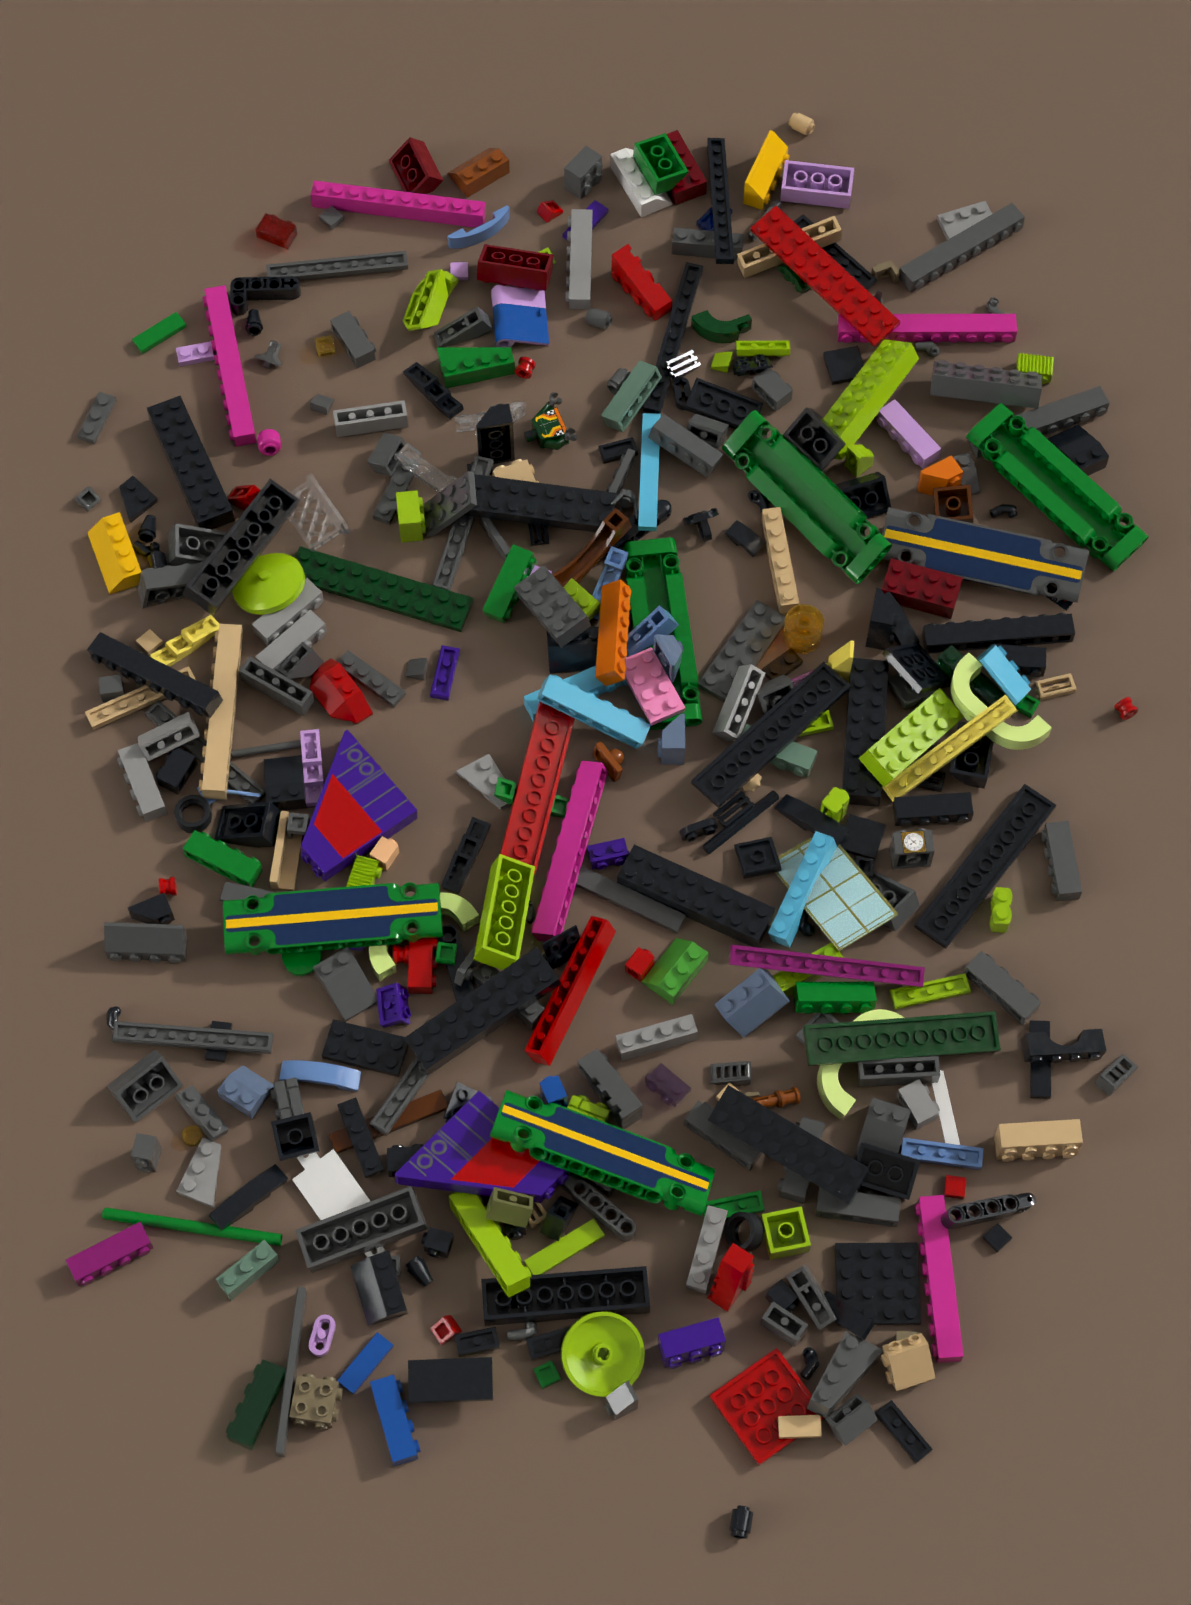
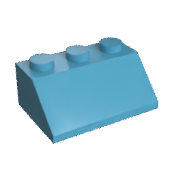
(1004, 673)

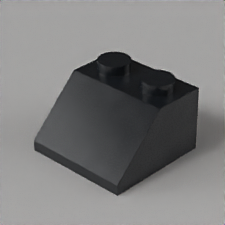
(295, 1136)

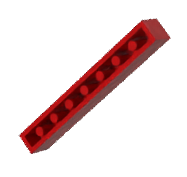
(569, 995)

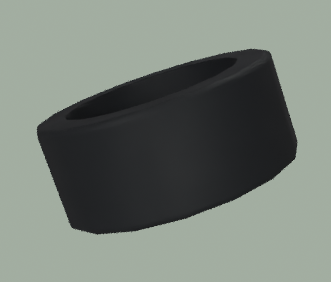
(188, 801)
(756, 1233)

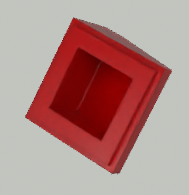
(549, 210)
(445, 1329)

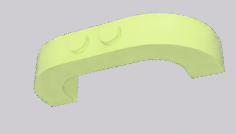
(970, 706)
(451, 906)
(828, 1085)

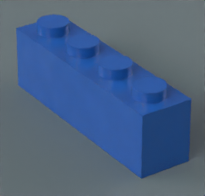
(394, 1420)

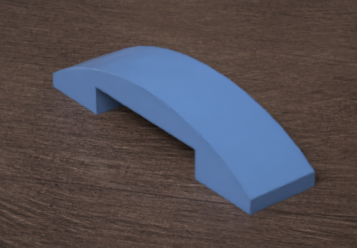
(462, 239)
(611, 572)
(321, 1073)

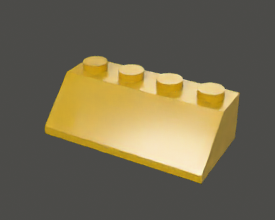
(765, 171)
(115, 553)

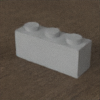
(168, 736)

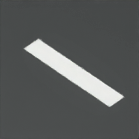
(945, 1113)

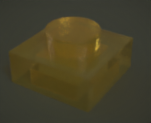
(325, 345)

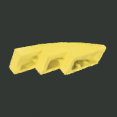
(186, 643)

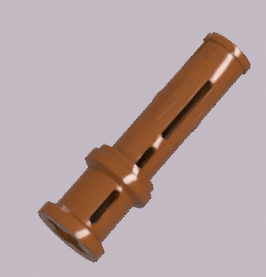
(780, 1098)

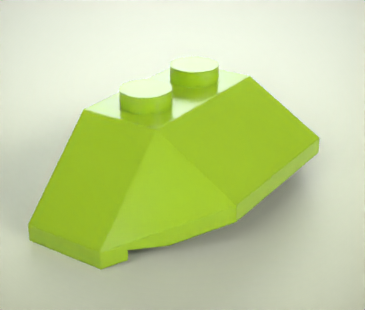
(427, 302)

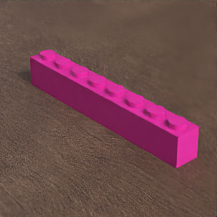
(940, 1280)

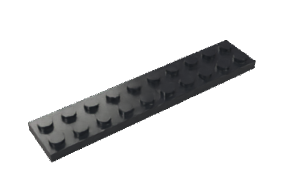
(770, 734)
(985, 866)

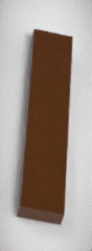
(414, 1112)

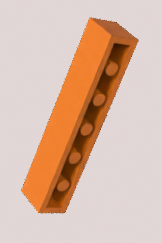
(613, 633)

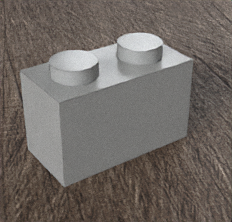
(917, 1099)

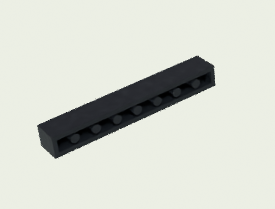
(1004, 631)
(155, 675)

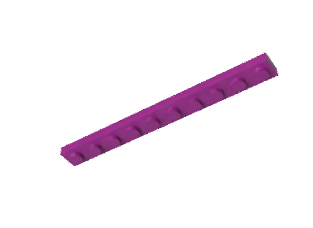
(826, 965)

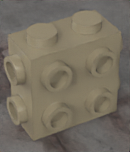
(315, 1401)

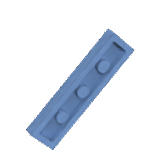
(943, 1153)

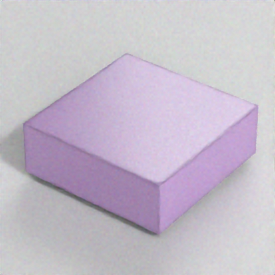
(459, 270)

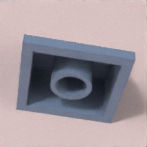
(672, 744)
(245, 1091)

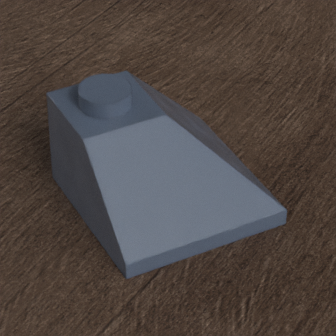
(669, 653)

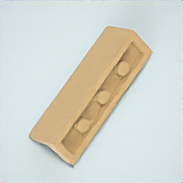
(285, 857)

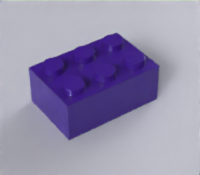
(691, 1343)

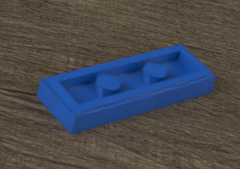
(365, 1363)

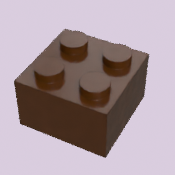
(954, 502)

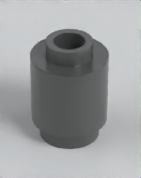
(598, 318)
(617, 380)

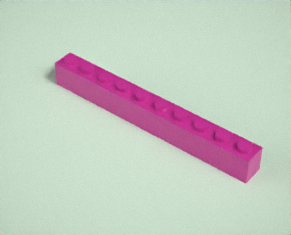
(398, 204)
(942, 328)
(230, 366)
(569, 850)

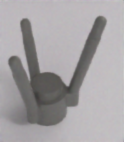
(627, 499)

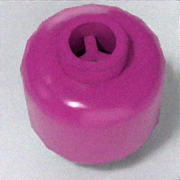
(269, 442)

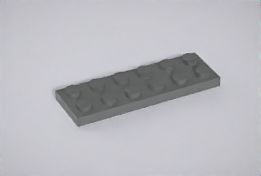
(744, 647)

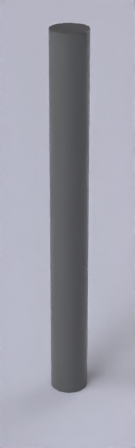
(266, 748)

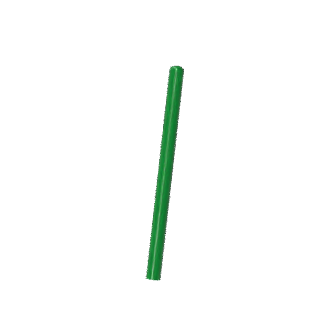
(191, 1226)

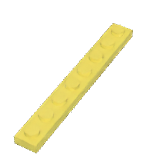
(950, 748)

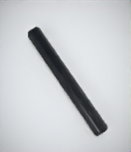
(740, 822)

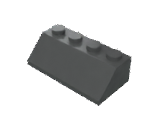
(145, 942)

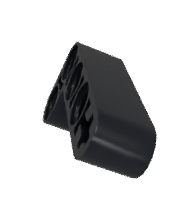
(245, 289)

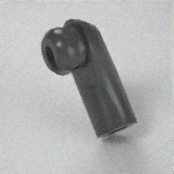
(993, 307)
(929, 347)

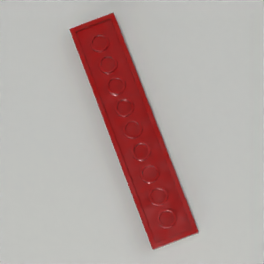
(825, 276)
(537, 785)

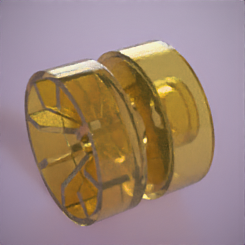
(803, 628)

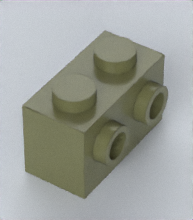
(509, 1207)

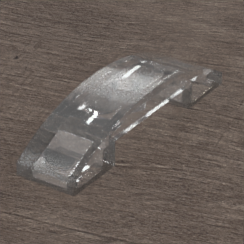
(422, 469)

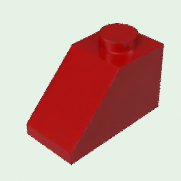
(243, 496)

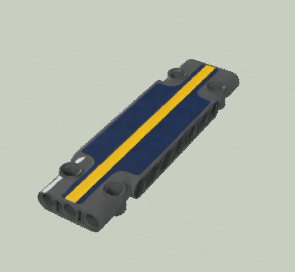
(986, 554)

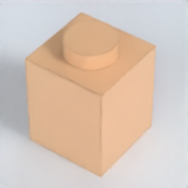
(385, 852)

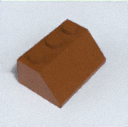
(480, 171)

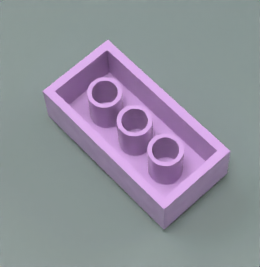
(817, 184)

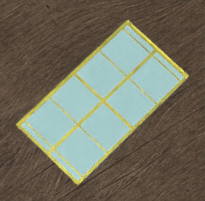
(842, 898)

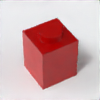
(639, 964)

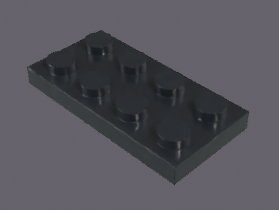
(365, 1048)

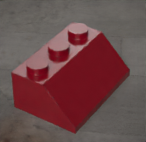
(415, 168)

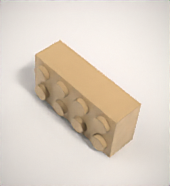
(1038, 1140)

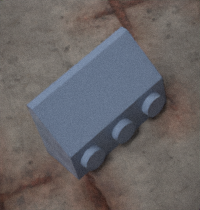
(752, 1002)

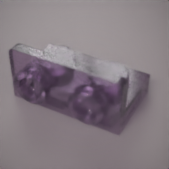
(667, 1085)

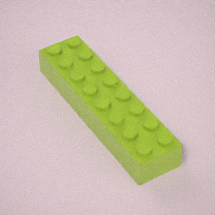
(870, 390)

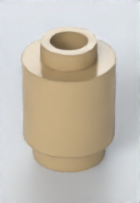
(801, 123)

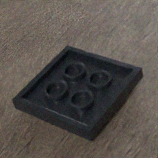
(917, 667)

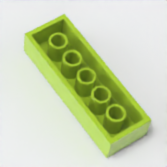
(911, 737)
(504, 912)

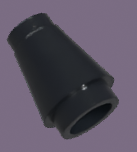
(253, 323)
(148, 529)
(420, 1271)

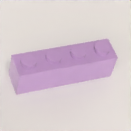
(908, 434)

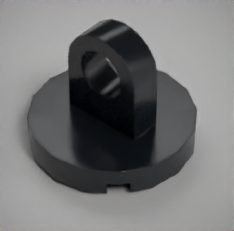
(702, 522)

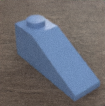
(643, 635)

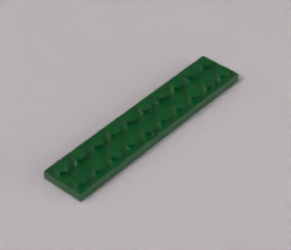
(385, 590)
(901, 1038)

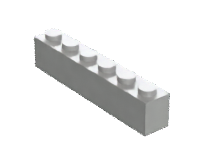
(580, 259)

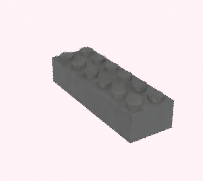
(986, 384)
(361, 1229)

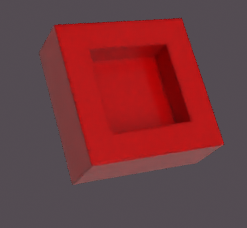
(955, 1187)

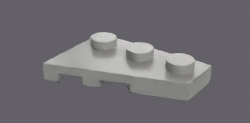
(962, 218)
(483, 776)
(201, 1175)

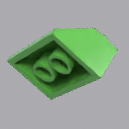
(676, 969)

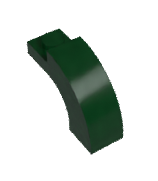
(720, 331)

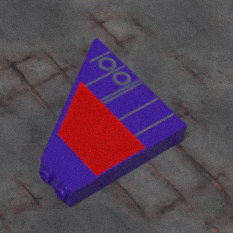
(353, 811)
(472, 1162)

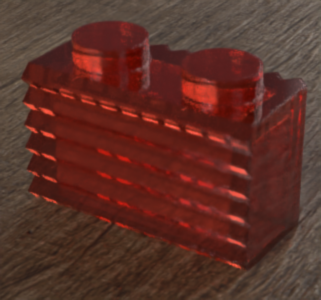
(276, 231)

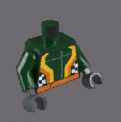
(549, 426)

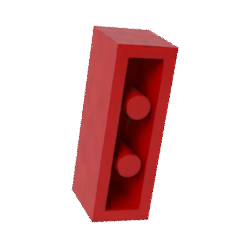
(421, 966)

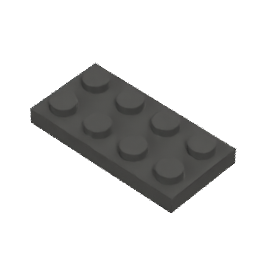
(450, 504)

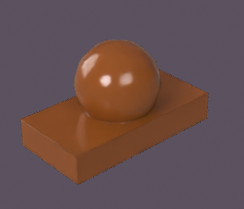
(611, 759)

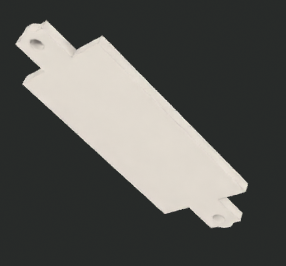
(330, 1187)

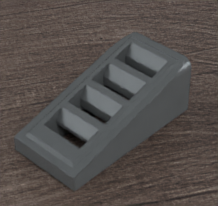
(730, 1066)
(1110, 1085)

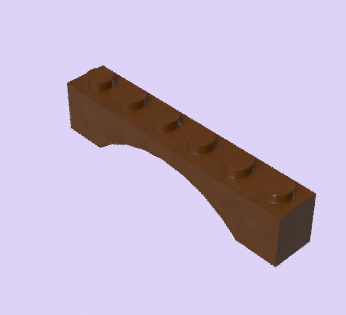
(607, 535)

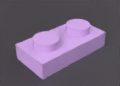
(195, 353)

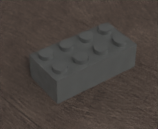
(552, 606)

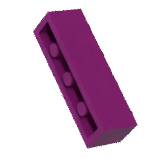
(109, 1254)

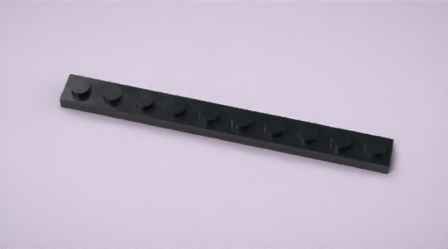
(720, 201)
(674, 334)

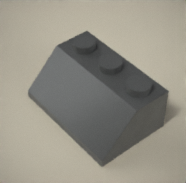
(145, 1086)

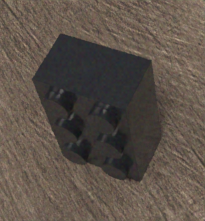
(889, 1170)

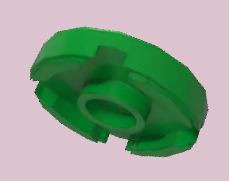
(301, 962)

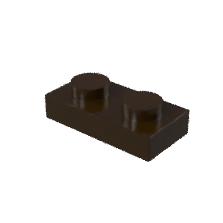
(783, 665)

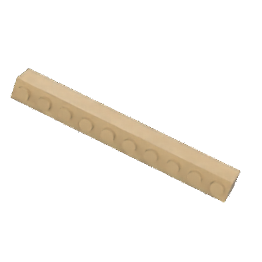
(221, 724)

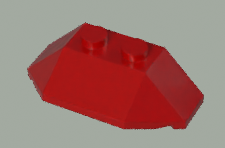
(339, 693)

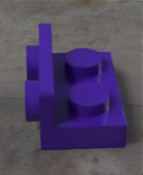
(608, 853)
(393, 1005)

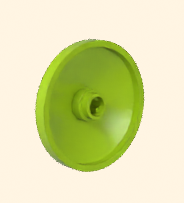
(270, 584)
(602, 1353)

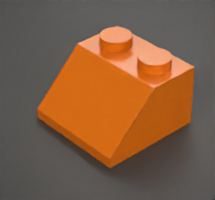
(941, 474)

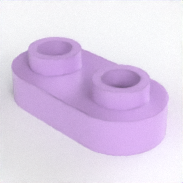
(322, 1336)

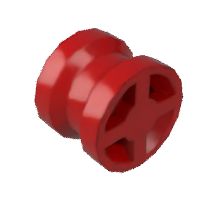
(525, 367)
(1126, 708)
(168, 886)
(401, 954)

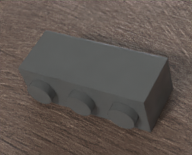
(353, 339)

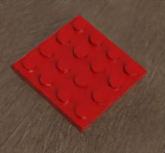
(757, 1399)

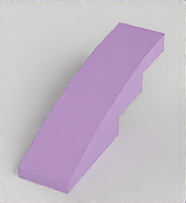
(312, 765)

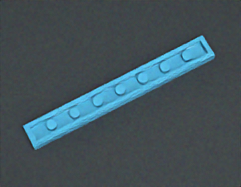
(648, 476)

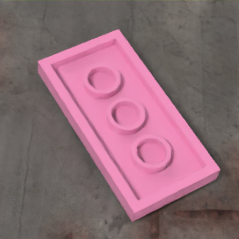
(652, 687)

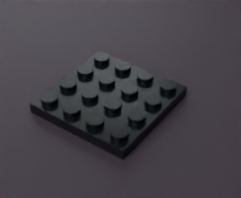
(880, 1281)

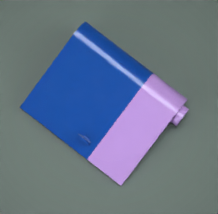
(519, 316)

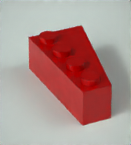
(639, 283)
(732, 1277)

